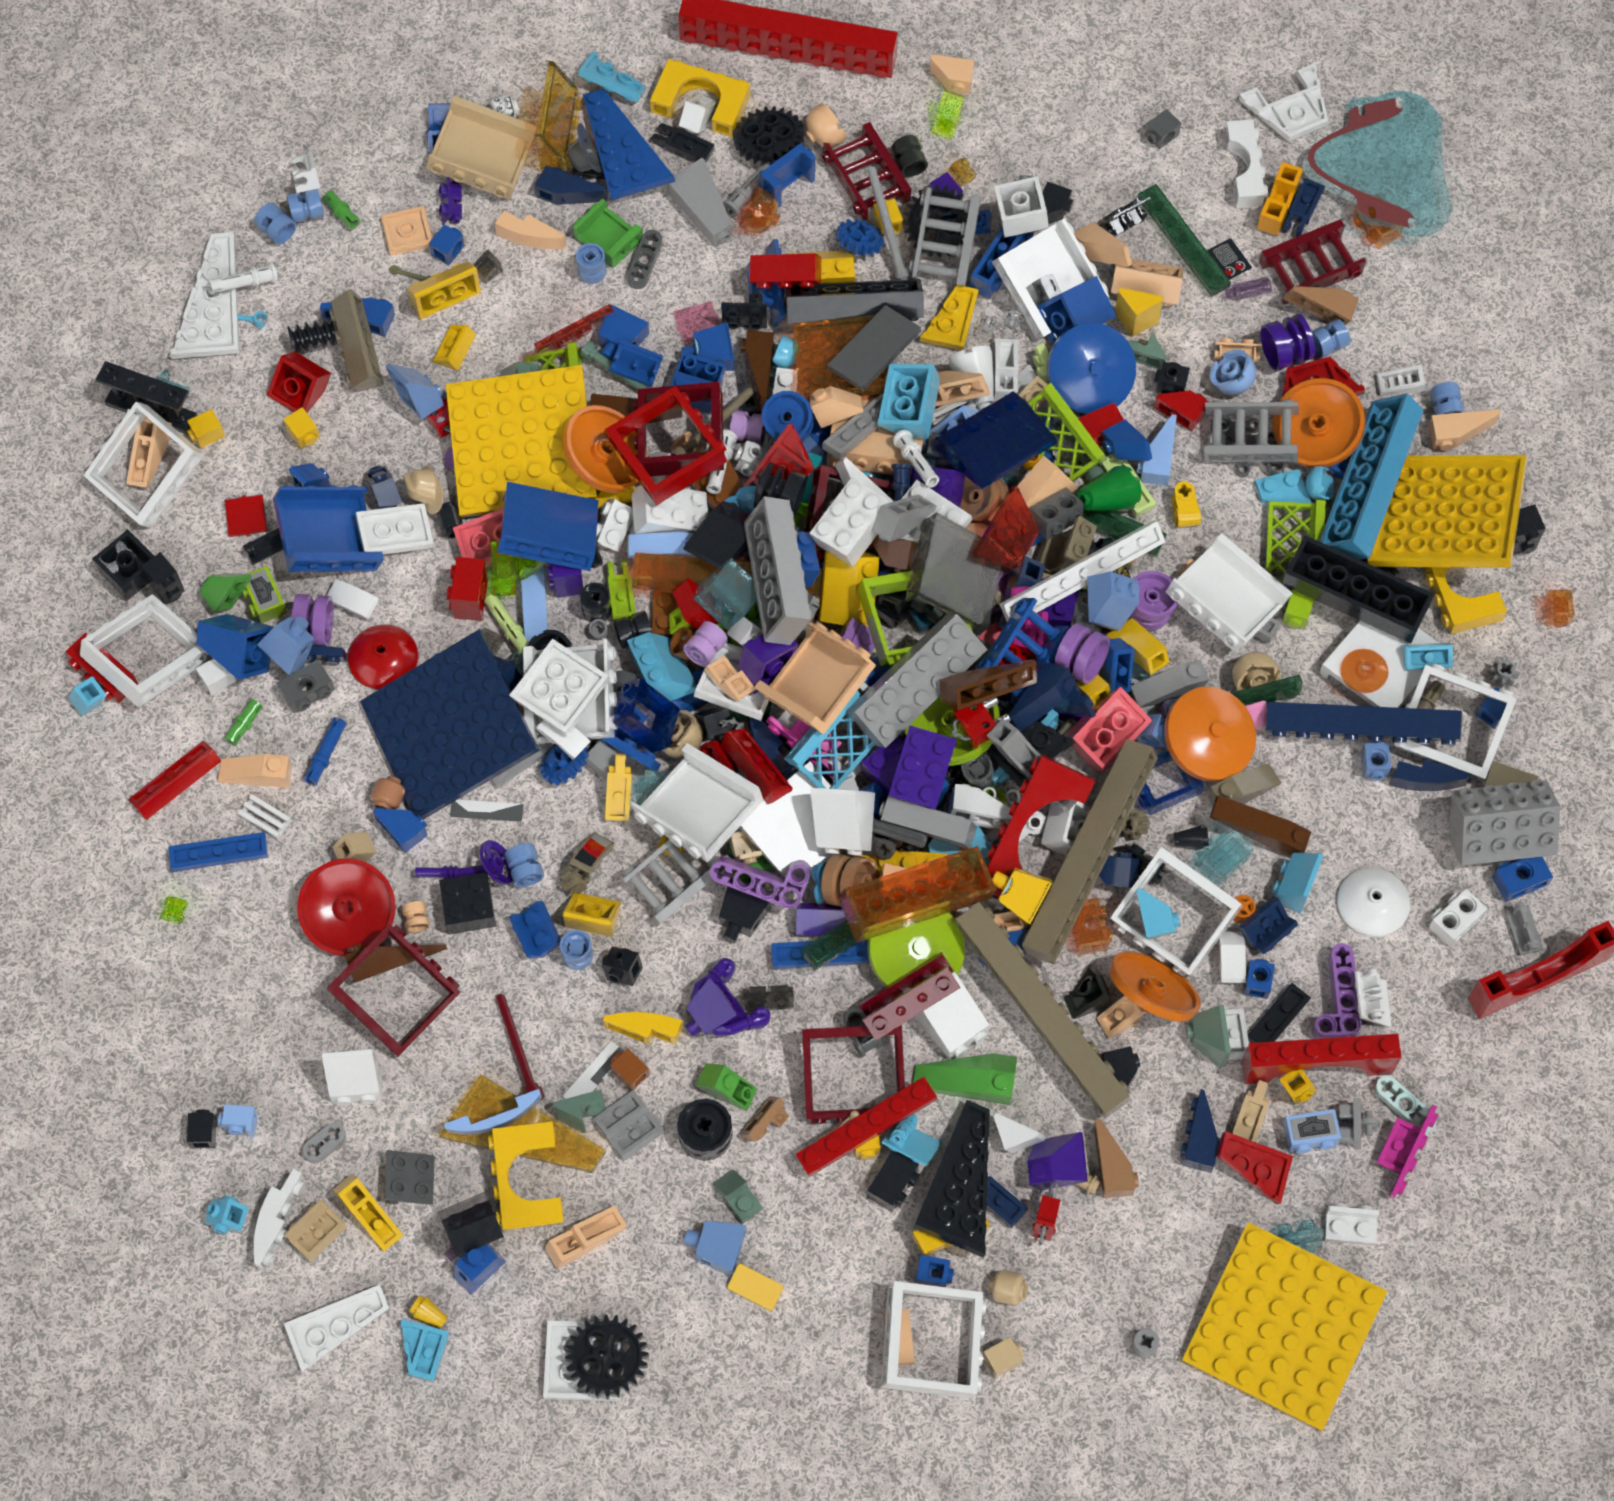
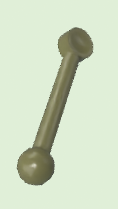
(394, 270)

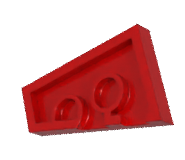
(1257, 1164)

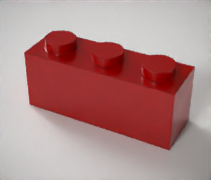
(785, 270)
(77, 662)

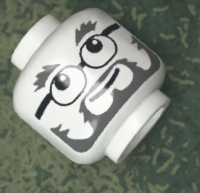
(505, 105)

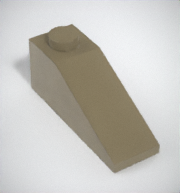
(1246, 785)

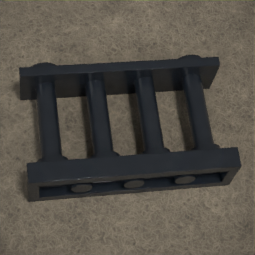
(134, 387)

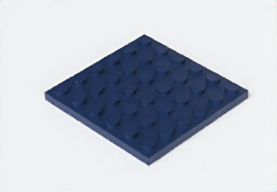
(449, 725)

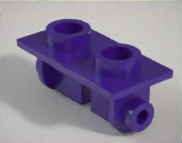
(449, 194)

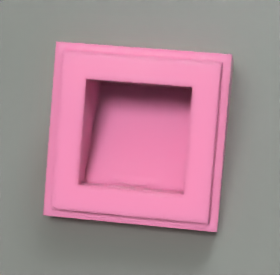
(1258, 713)

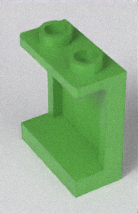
(607, 231)

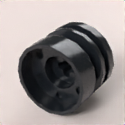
(778, 487)

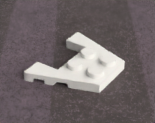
(1294, 114)

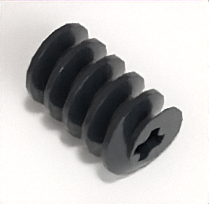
(312, 335)

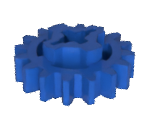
(859, 237)
(560, 766)

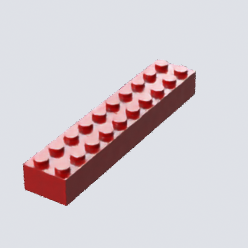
(789, 36)

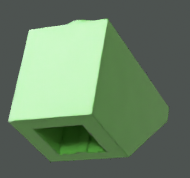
(726, 1085)

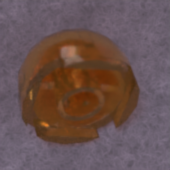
(761, 212)

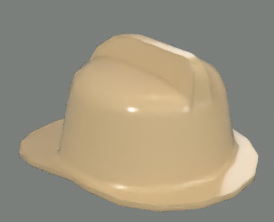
(425, 487)

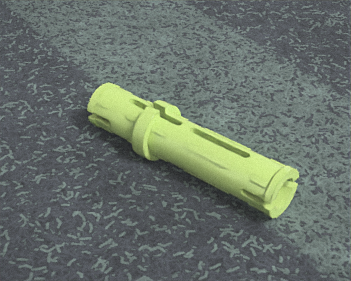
(512, 631)

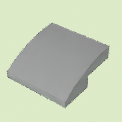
(628, 1125)

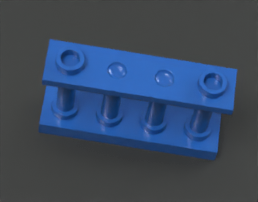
(1012, 630)

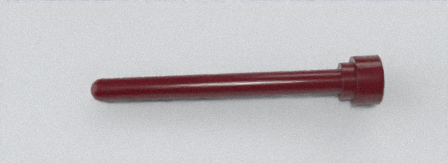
(517, 1047)

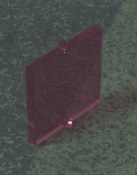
(695, 319)

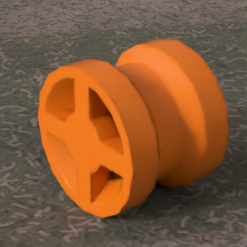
(1248, 907)

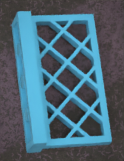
(812, 741)

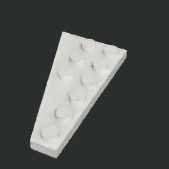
(209, 318)

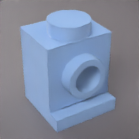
(238, 1119)

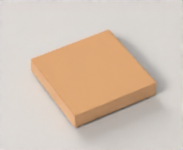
(406, 230)

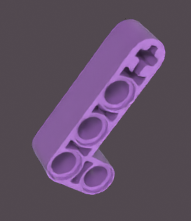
(760, 876)
(1340, 992)

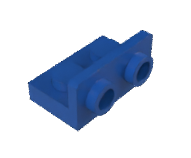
(535, 930)

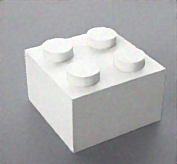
(1021, 206)

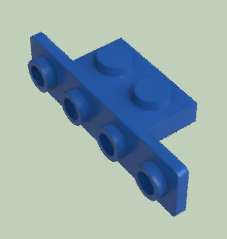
(774, 296)

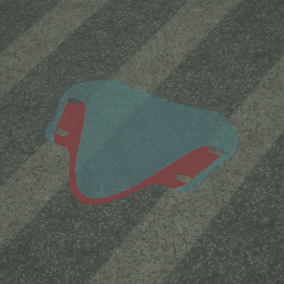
(1389, 162)

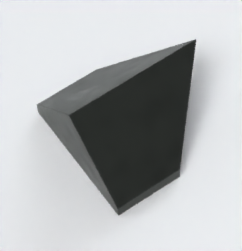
(1089, 994)

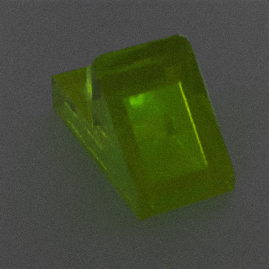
(948, 114)

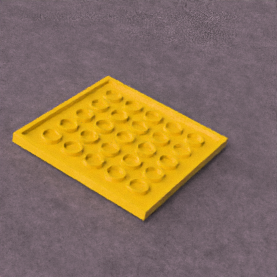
(513, 433)
(1452, 512)
(1284, 1326)

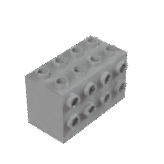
(1504, 822)

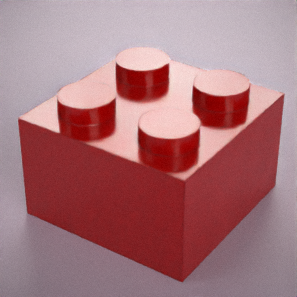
(468, 588)

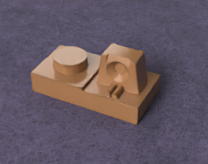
(768, 1113)

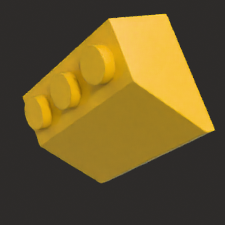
(835, 266)
(444, 289)
(839, 588)

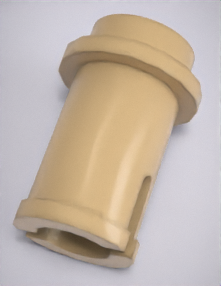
(1092, 1185)

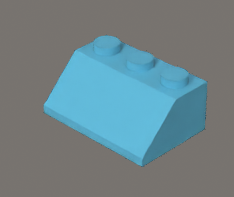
(909, 399)
(660, 667)

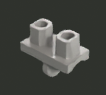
(1352, 1111)

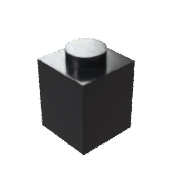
(201, 1129)

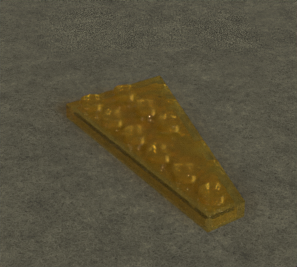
(490, 1099)

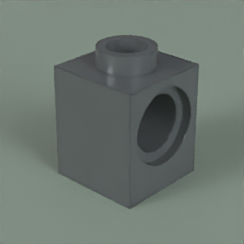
(1162, 129)

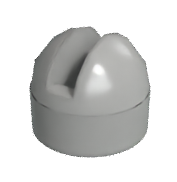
(594, 632)

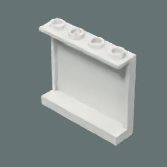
(1049, 252)
(1229, 593)
(1400, 682)
(599, 717)
(699, 804)
(787, 827)

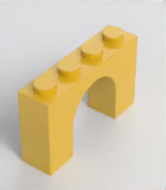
(681, 78)
(1463, 612)
(1148, 654)
(509, 1145)

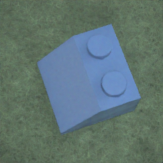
(416, 390)
(1111, 599)

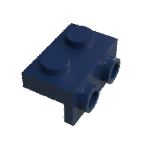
(1267, 926)

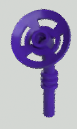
(491, 863)

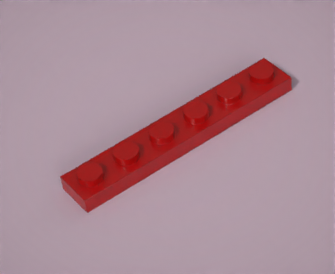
(866, 1126)

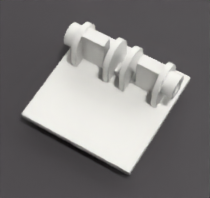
(1372, 997)

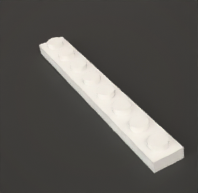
(1075, 576)

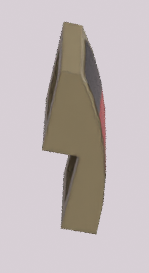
(591, 853)

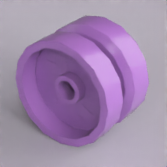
(1154, 603)
(318, 614)
(1082, 652)

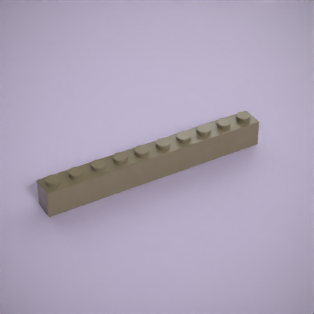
(1089, 851)
(1042, 1010)

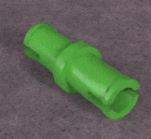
(341, 209)
(243, 722)

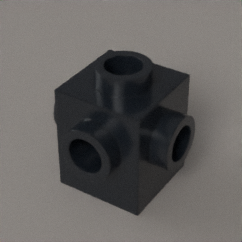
(1171, 378)
(622, 966)

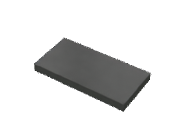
(874, 348)

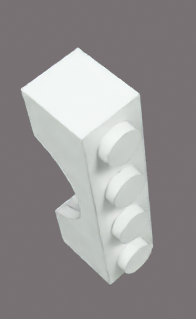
(1242, 140)

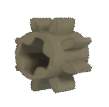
(1136, 824)
(574, 879)

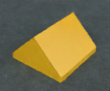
(1138, 310)
(592, 914)

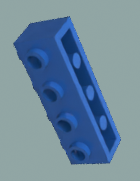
(985, 275)

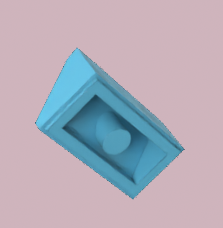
(1419, 655)

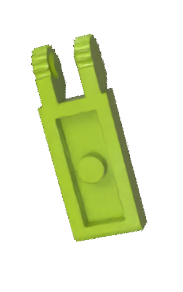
(621, 591)

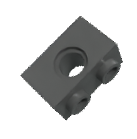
(312, 675)

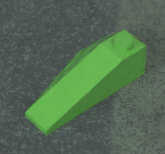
(974, 1077)

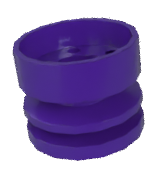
(1287, 342)

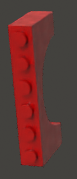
(1048, 783)
(1503, 990)
(1371, 1053)

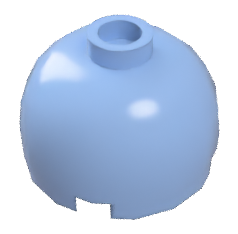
(1233, 373)

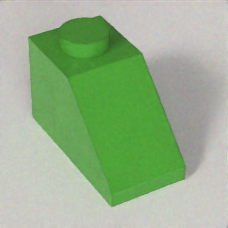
(224, 590)

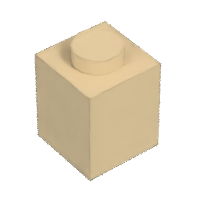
(355, 846)
(1003, 1357)

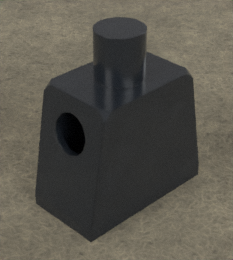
(741, 914)

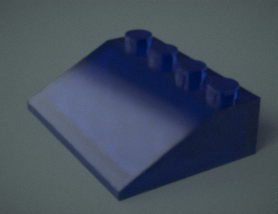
(996, 440)

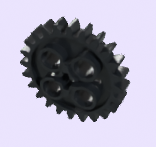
(767, 135)
(942, 235)
(629, 1361)

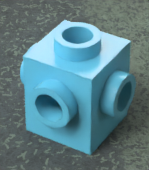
(226, 1214)

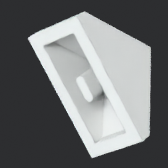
(1015, 1135)

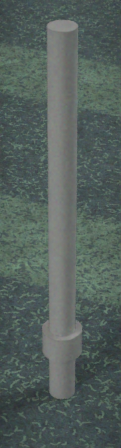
(901, 272)

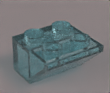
(727, 594)

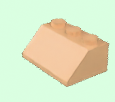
(1150, 278)

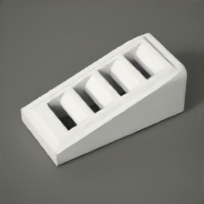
(1408, 372)

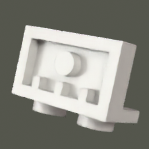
(613, 524)
(1351, 1224)

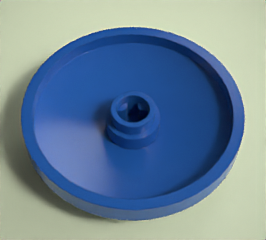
(1091, 367)

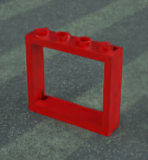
(686, 475)

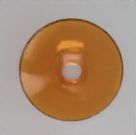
(1364, 680)

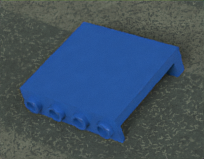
(548, 526)
(322, 529)

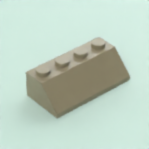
(356, 341)

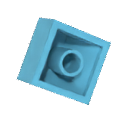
(1297, 880)

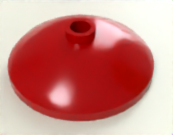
(379, 669)

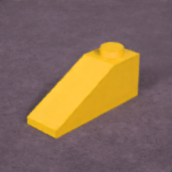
(367, 1212)

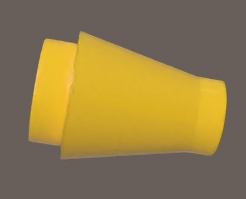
(426, 1311)

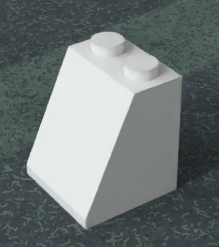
(843, 819)
(955, 1022)

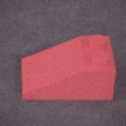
(476, 536)
(1101, 737)

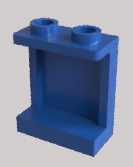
(787, 170)

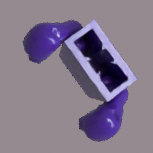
(716, 1008)

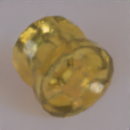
(962, 171)

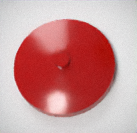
(345, 905)

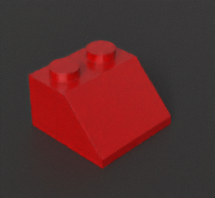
(298, 382)

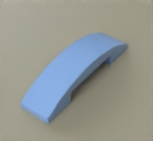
(534, 604)
(525, 1104)

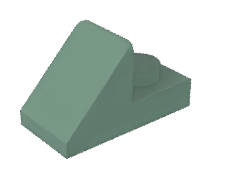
(1149, 355)
(575, 1108)
(738, 1196)

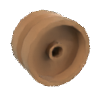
(982, 502)
(843, 872)

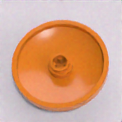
(1327, 424)
(591, 452)
(1210, 734)
(1154, 986)

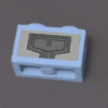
(1312, 1131)

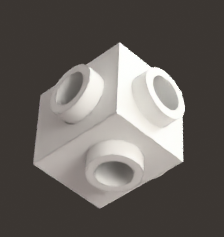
(749, 457)

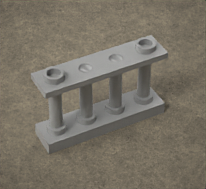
(962, 251)
(1251, 453)
(679, 895)

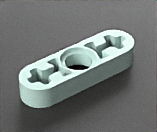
(1405, 1094)

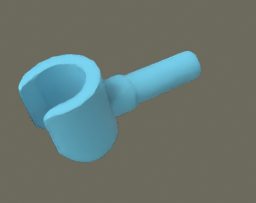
(254, 319)

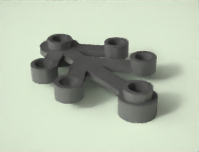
(1229, 433)

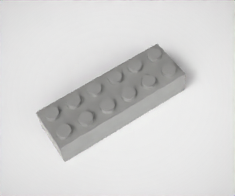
(777, 571)
(914, 680)

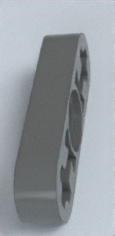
(643, 250)

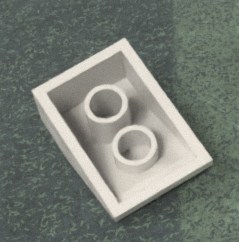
(353, 1077)

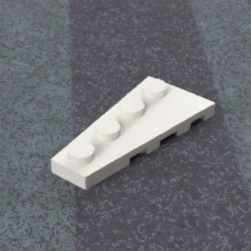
(330, 1326)

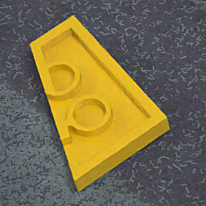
(953, 321)

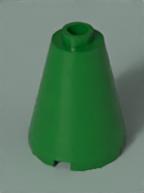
(1112, 491)

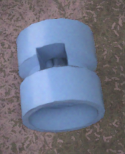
(305, 205)
(275, 223)
(591, 263)
(1330, 338)
(1446, 398)
(524, 865)
(576, 949)

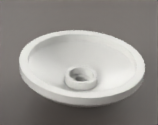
(1367, 914)

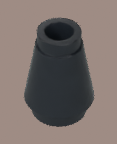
(1192, 837)

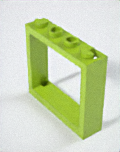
(875, 586)

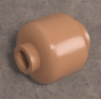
(387, 793)

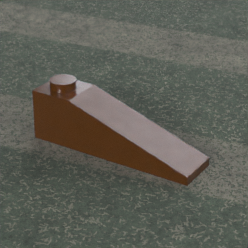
(758, 361)
(625, 406)
(986, 683)
(1261, 826)
(385, 958)

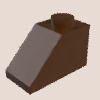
(896, 553)

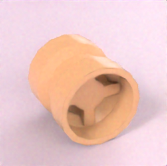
(415, 916)

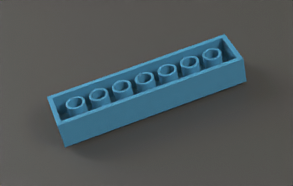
(1372, 476)

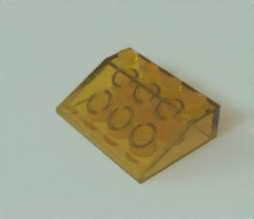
(557, 119)

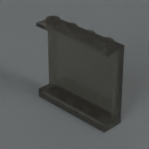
(950, 576)

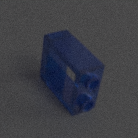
(664, 721)
(1193, 789)

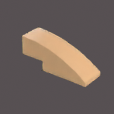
(529, 232)
(585, 1237)

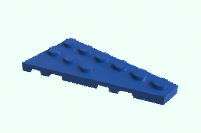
(624, 154)

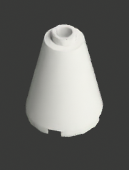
(976, 361)

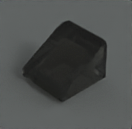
(488, 266)

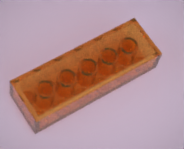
(917, 894)

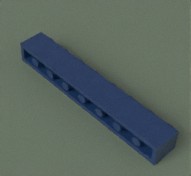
(1364, 721)

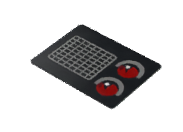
(1229, 258)

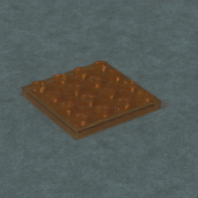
(818, 344)

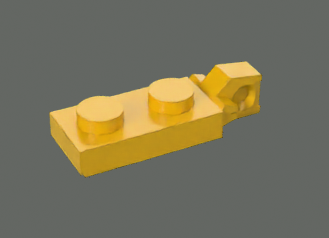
(618, 790)

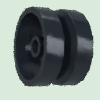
(702, 1115)

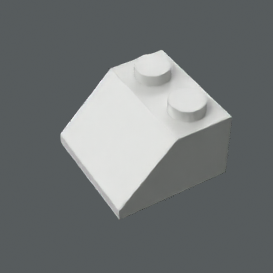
(1062, 827)

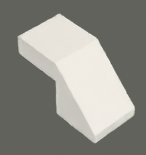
(1232, 958)

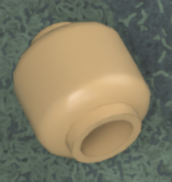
(1008, 1287)

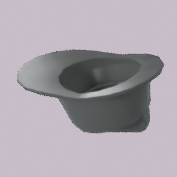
(583, 154)

